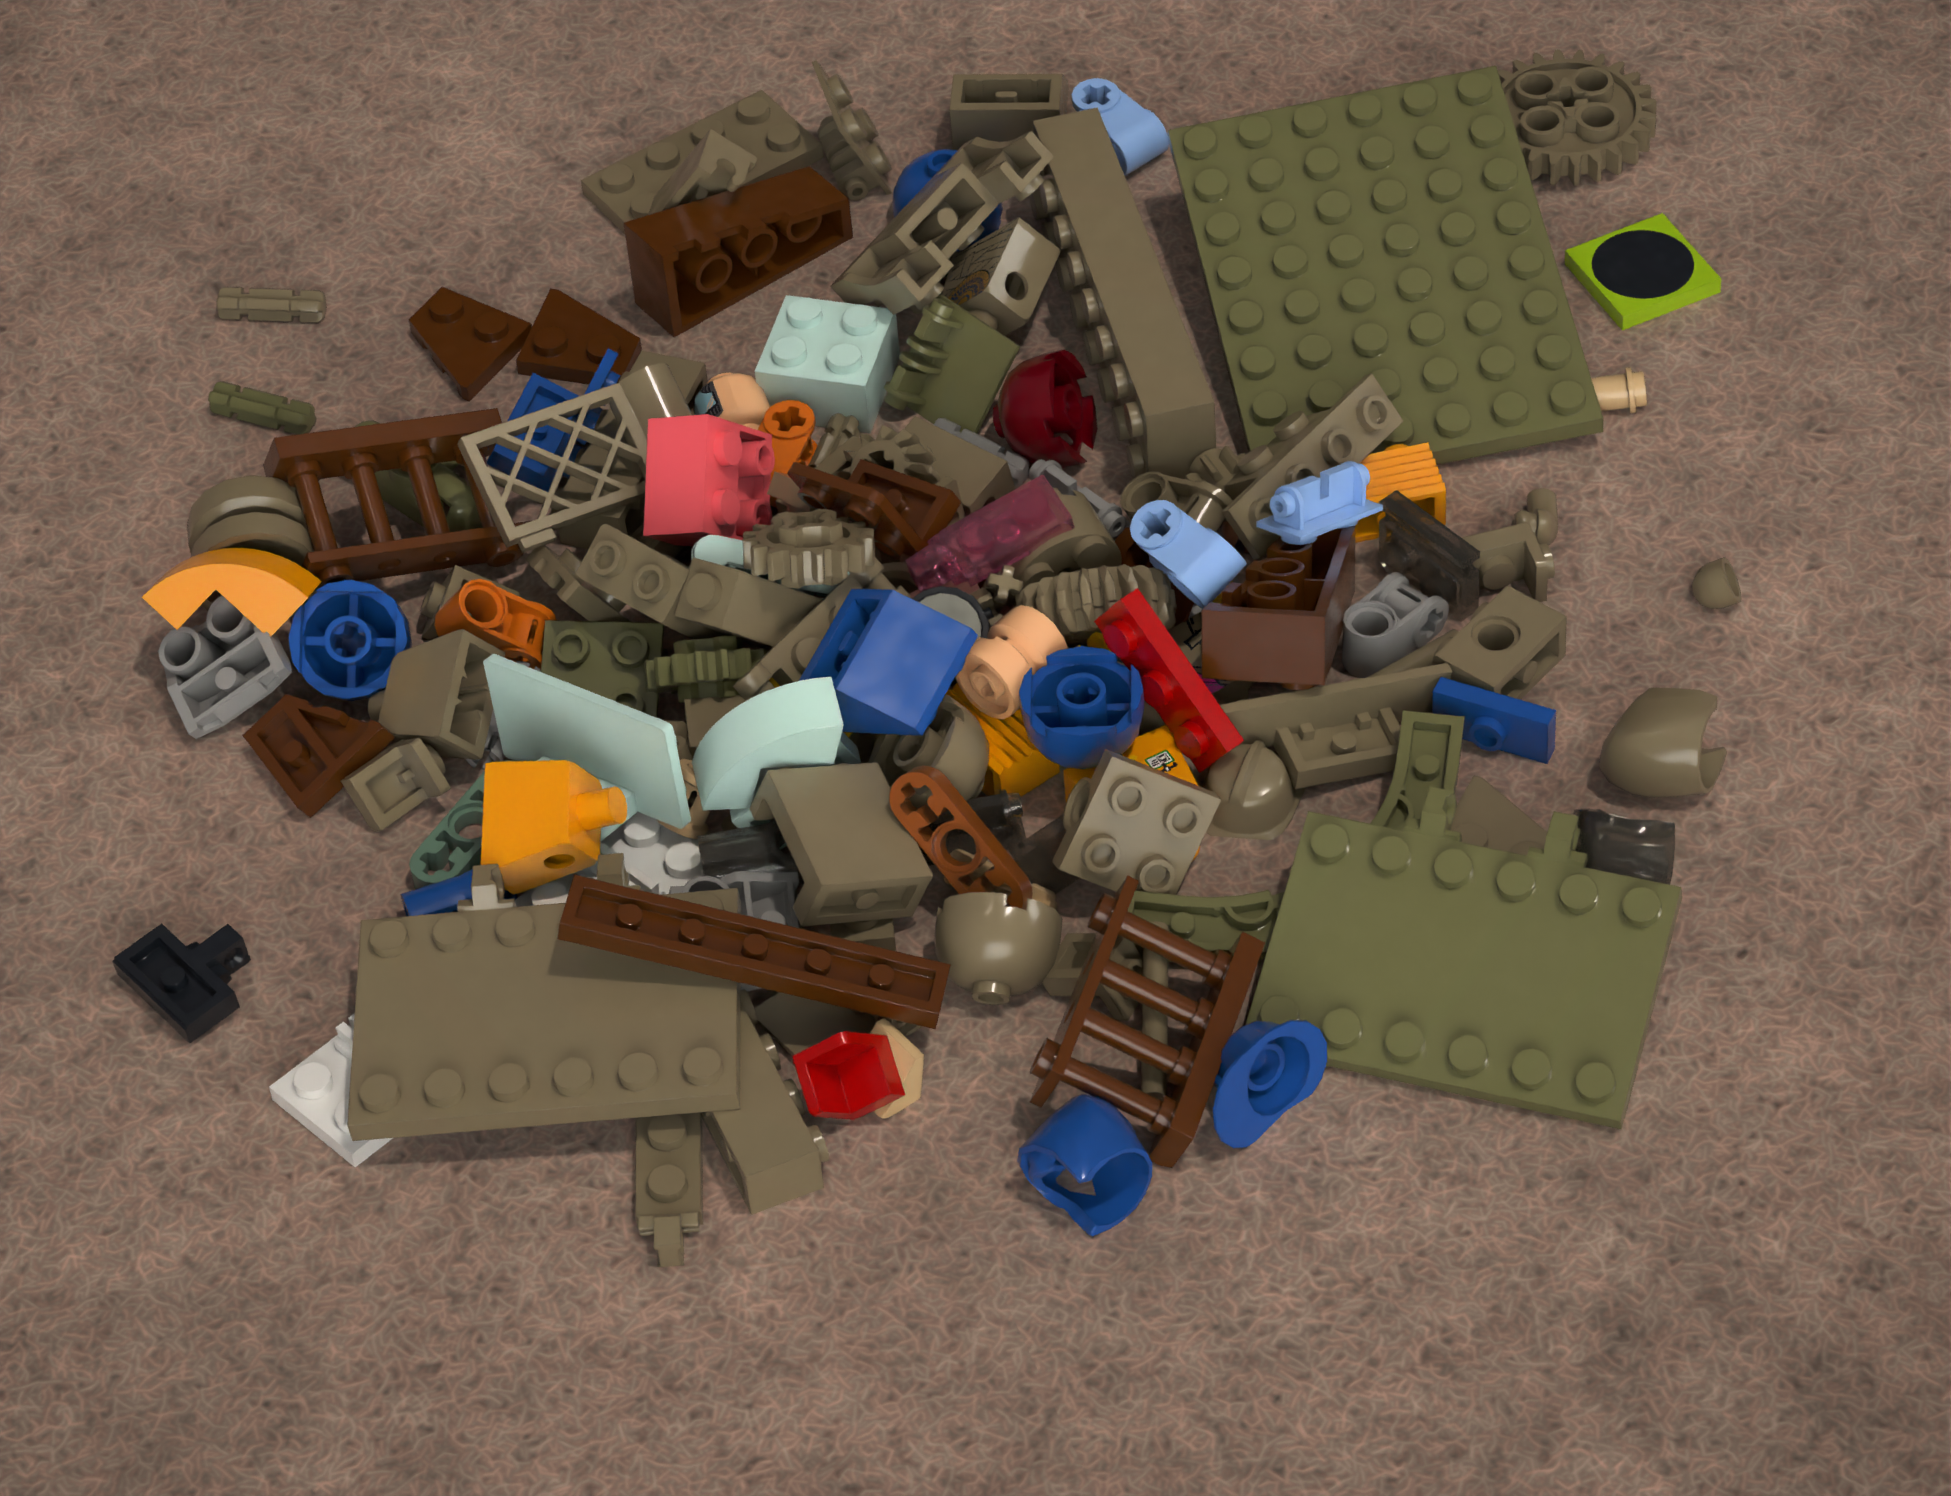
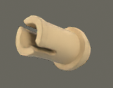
(1621, 391)

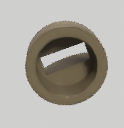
(1716, 585)

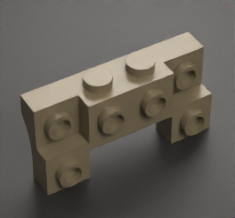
(945, 215)

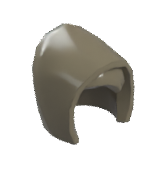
(1659, 744)

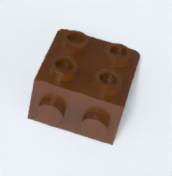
(895, 505)

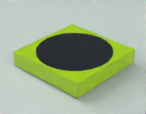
(1642, 271)

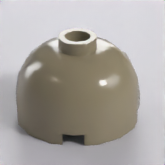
(950, 744)
(996, 946)

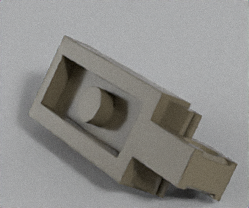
(669, 1182)

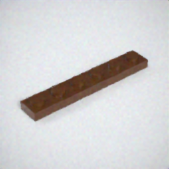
(754, 951)

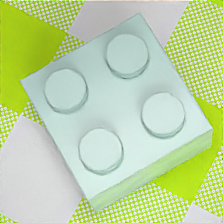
(830, 358)

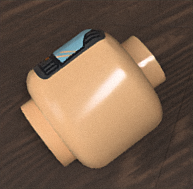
(733, 398)

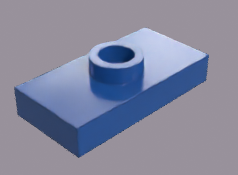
(1498, 720)

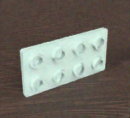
(613, 742)

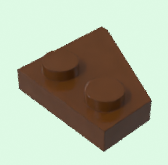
(467, 338)
(572, 340)
(313, 748)

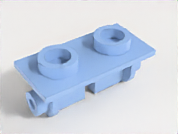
(1320, 504)

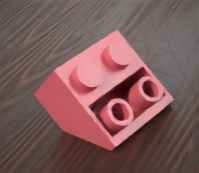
(705, 479)

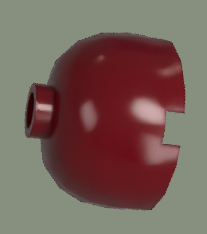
(1045, 400)

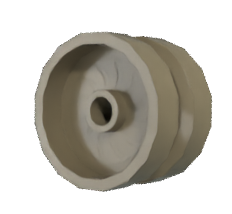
(252, 515)

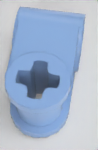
(1133, 131)
(1185, 551)

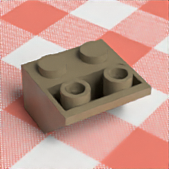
(1003, 104)

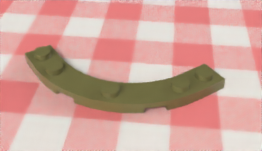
(1425, 757)

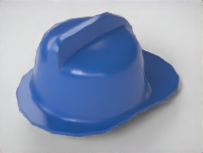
(1263, 1075)

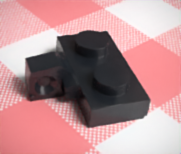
(184, 981)

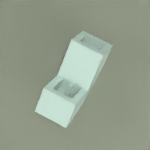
(775, 729)

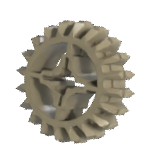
(1082, 596)

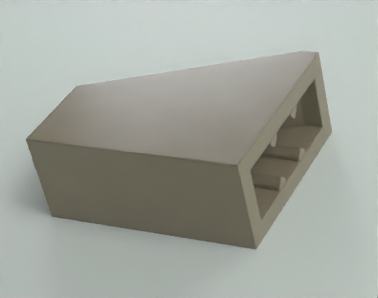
(741, 604)

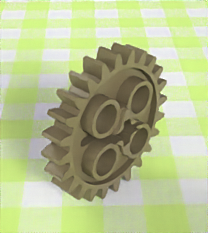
(1578, 115)

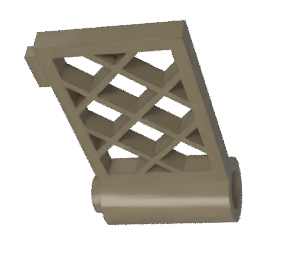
(634, 400)

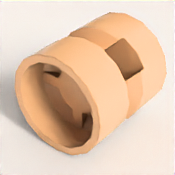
(998, 664)

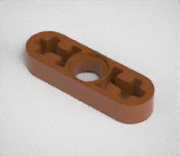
(946, 798)

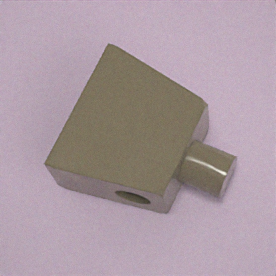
(439, 695)

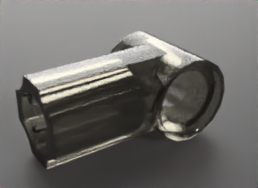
(745, 849)

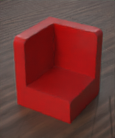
(848, 1075)

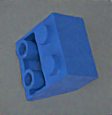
(890, 661)

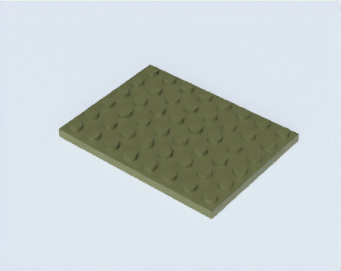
(1390, 246)

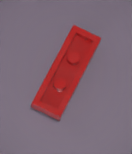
(1168, 680)

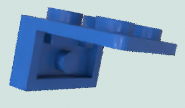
(539, 395)

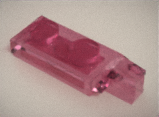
(991, 537)

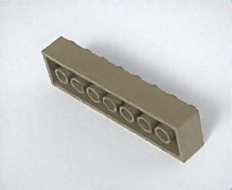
(1121, 299)

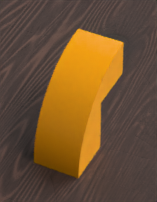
(252, 580)

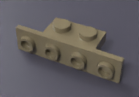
(1305, 448)
(1337, 727)

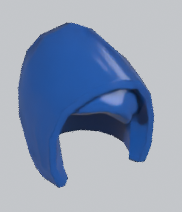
(1094, 1145)

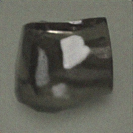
(1627, 845)

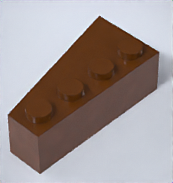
(731, 244)
(1284, 615)

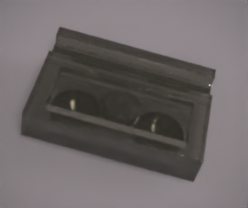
(1428, 555)

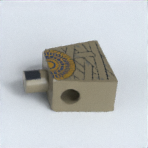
(1002, 275)

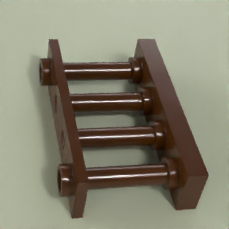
(379, 447)
(1207, 1020)

